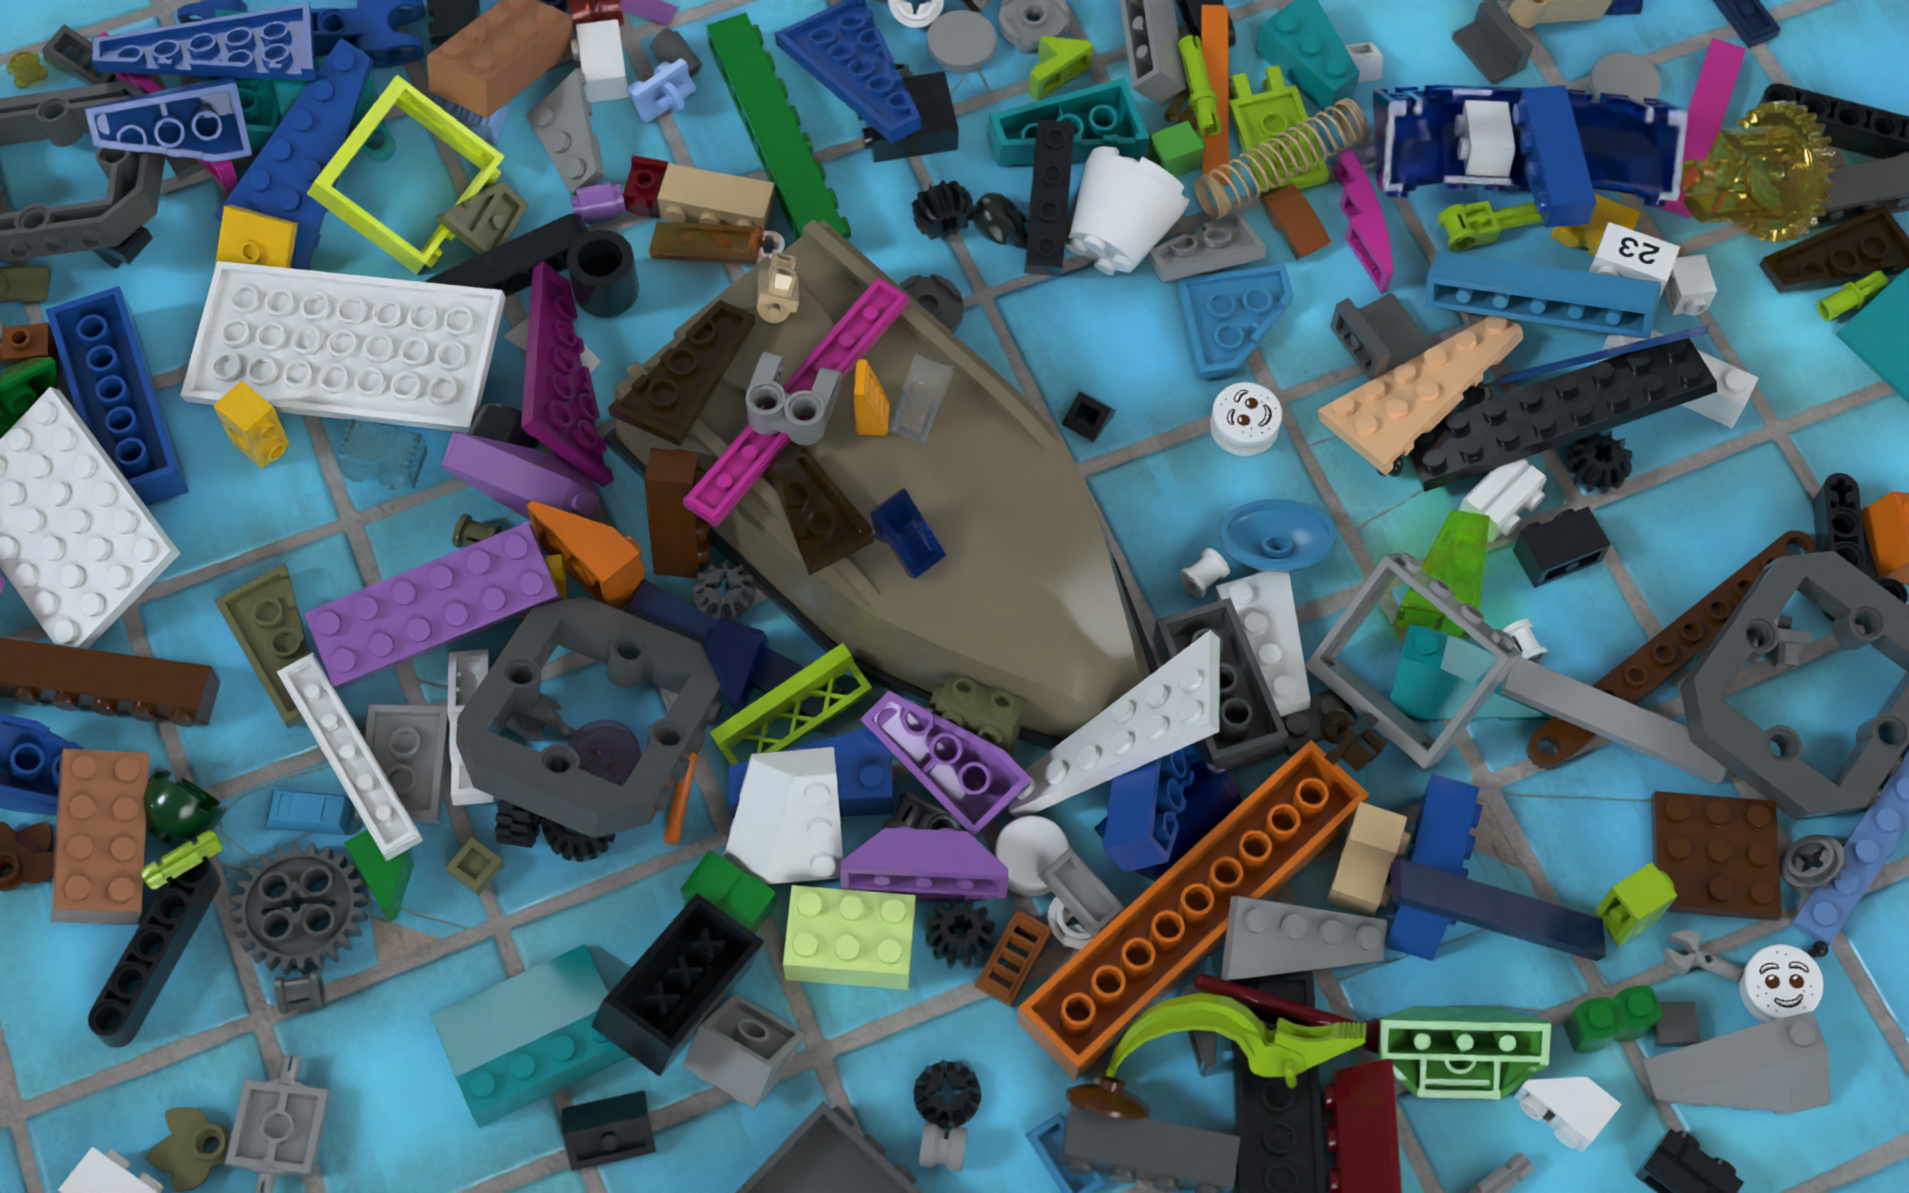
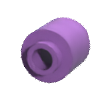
(598, 202)

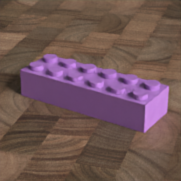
(432, 606)

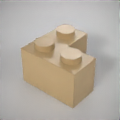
(1370, 846)

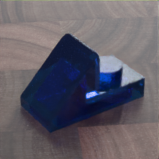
(907, 533)

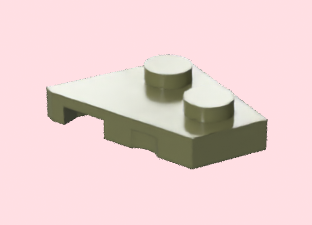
(485, 218)

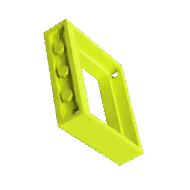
(439, 123)

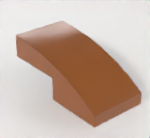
(1297, 220)

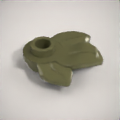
(185, 1149)

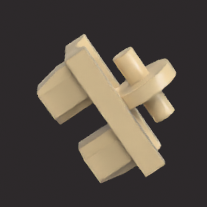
(778, 289)

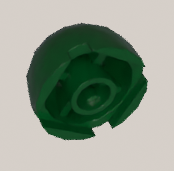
(179, 808)

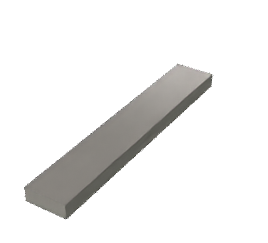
(1609, 717)

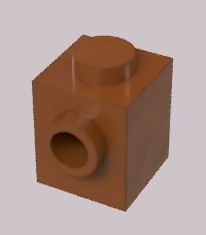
(28, 342)

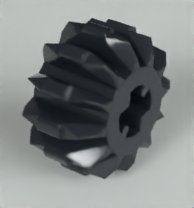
(943, 210)
(1599, 462)
(972, 922)

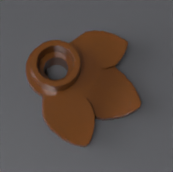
(27, 854)

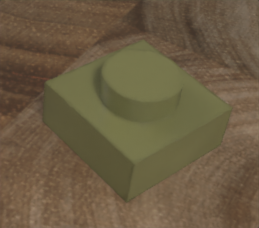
(474, 866)

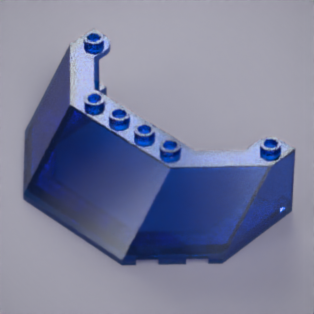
(1624, 141)

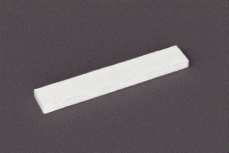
(350, 757)

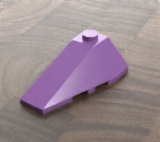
(955, 765)

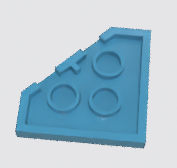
(1231, 314)

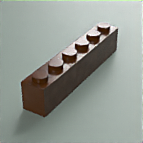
(107, 682)

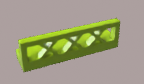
(790, 695)

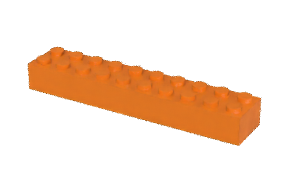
(1187, 910)

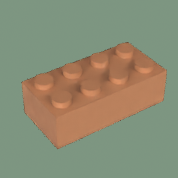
(499, 54)
(99, 837)

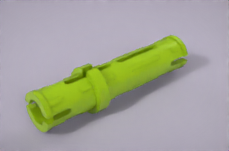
(1203, 98)

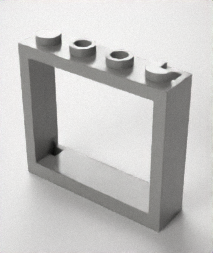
(1367, 700)

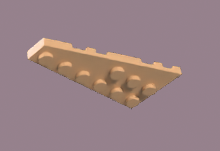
(1411, 399)

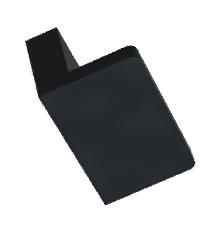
(607, 1130)

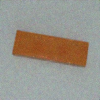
(706, 242)

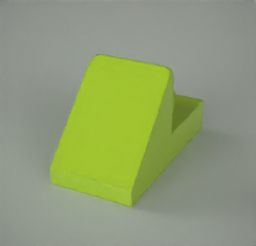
(1060, 63)

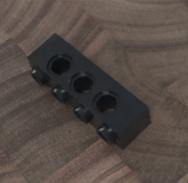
(1049, 198)

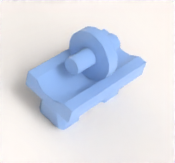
(662, 91)

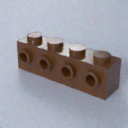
(676, 533)

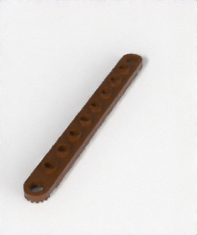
(1666, 651)

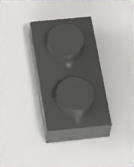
(1305, 724)

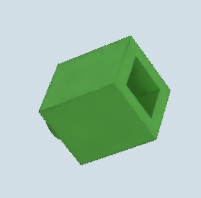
(1176, 149)

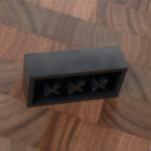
(677, 984)

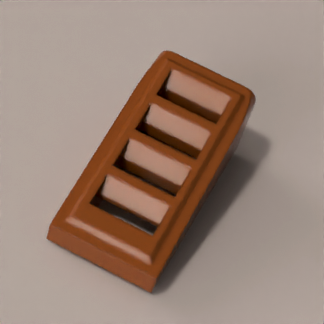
(1030, 927)

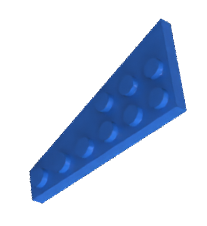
(244, 45)
(855, 64)
(303, 147)

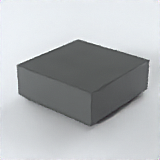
(1677, 1026)

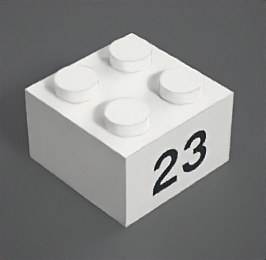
(1634, 255)

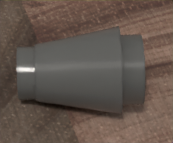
(671, 46)

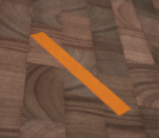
(1216, 59)

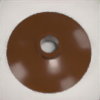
(1108, 1099)

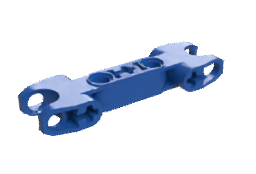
(366, 27)

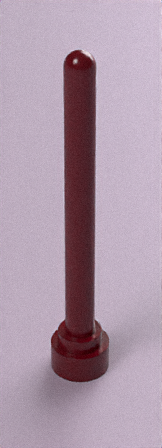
(1283, 1007)

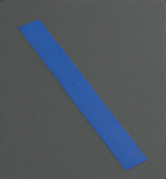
(1604, 354)

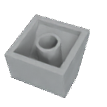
(743, 1050)

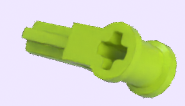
(1480, 225)

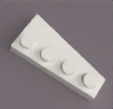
(1271, 625)

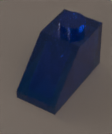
(736, 658)

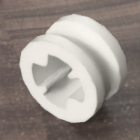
(771, 238)

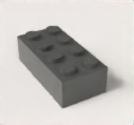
(1247, 713)

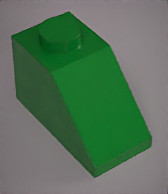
(385, 878)

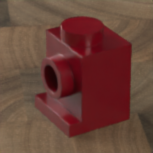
(644, 186)

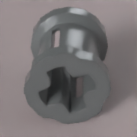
(299, 992)

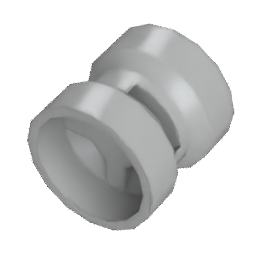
(942, 1147)

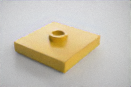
(255, 238)

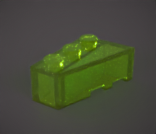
(1457, 560)

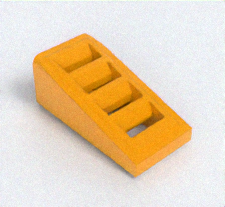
(869, 402)

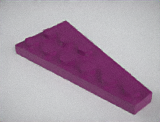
(557, 389)

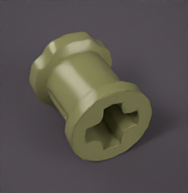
(470, 531)

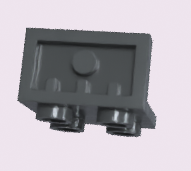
(1378, 334)

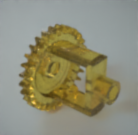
(1772, 171)

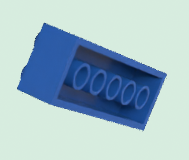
(117, 391)

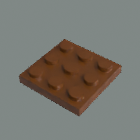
(1718, 854)

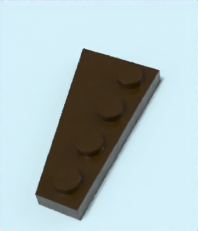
(1841, 253)
(682, 382)

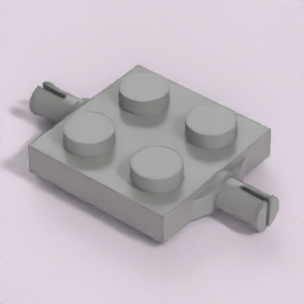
(278, 1127)

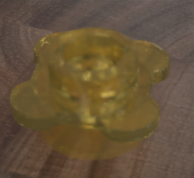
(26, 69)

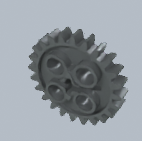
(300, 943)

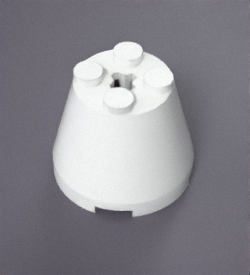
(1123, 210)

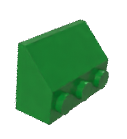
(22, 386)

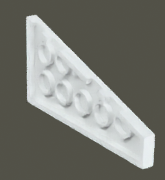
(1148, 722)

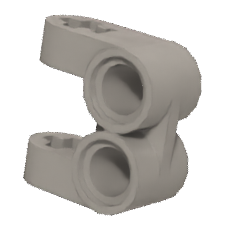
(787, 407)

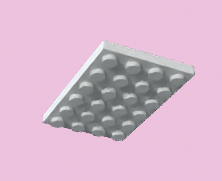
(72, 525)

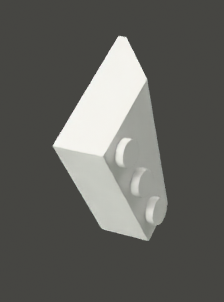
(788, 818)

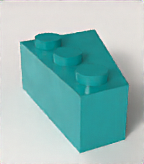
(1309, 53)

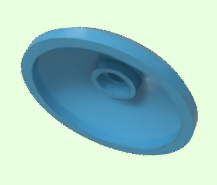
(1278, 535)

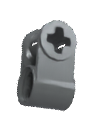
(920, 815)

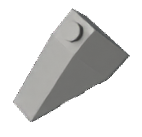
(1760, 1067)

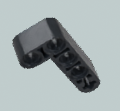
(1846, 517)

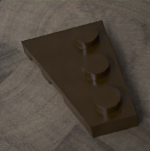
(818, 512)

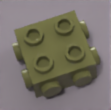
(980, 710)

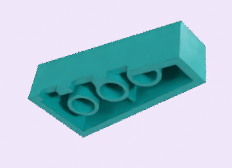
(1101, 117)

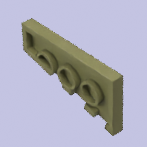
(269, 632)

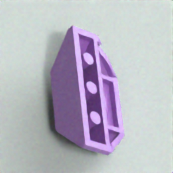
(925, 864)

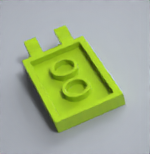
(1264, 117)

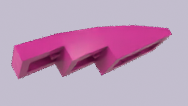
(1366, 226)

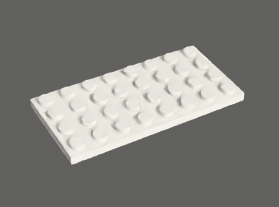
(346, 345)

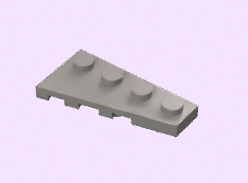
(1289, 938)

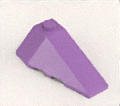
(519, 475)

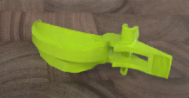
(1270, 1053)

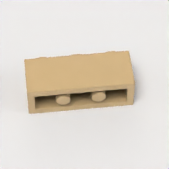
(715, 198)

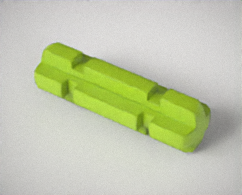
(181, 859)

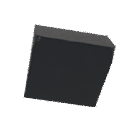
(1088, 416)

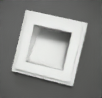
(1368, 61)

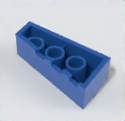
(1553, 156)
(861, 774)
(1144, 810)
(1442, 843)

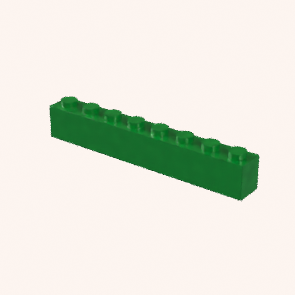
(773, 125)

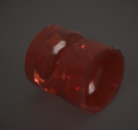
(584, 12)

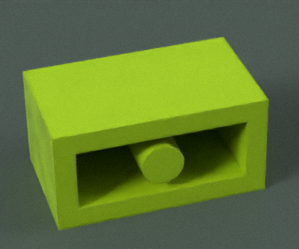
(1636, 903)

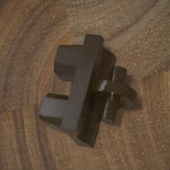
(1355, 741)

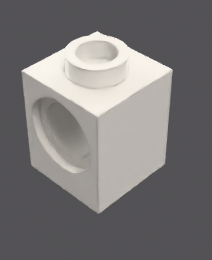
(1690, 286)

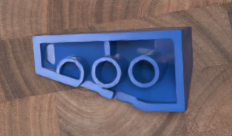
(183, 121)
(30, 765)

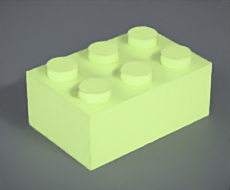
(849, 937)

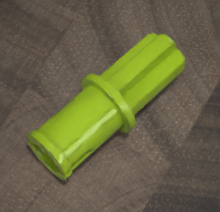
(1852, 295)

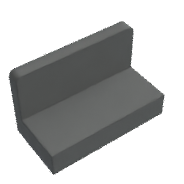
(1493, 43)

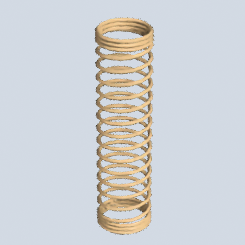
(1342, 126)

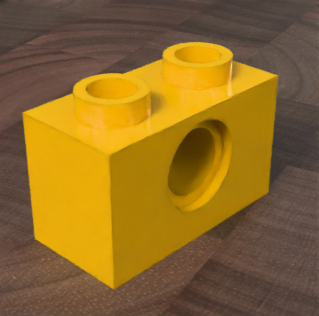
(252, 424)

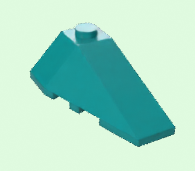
(1441, 673)

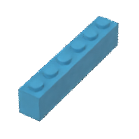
(1543, 294)

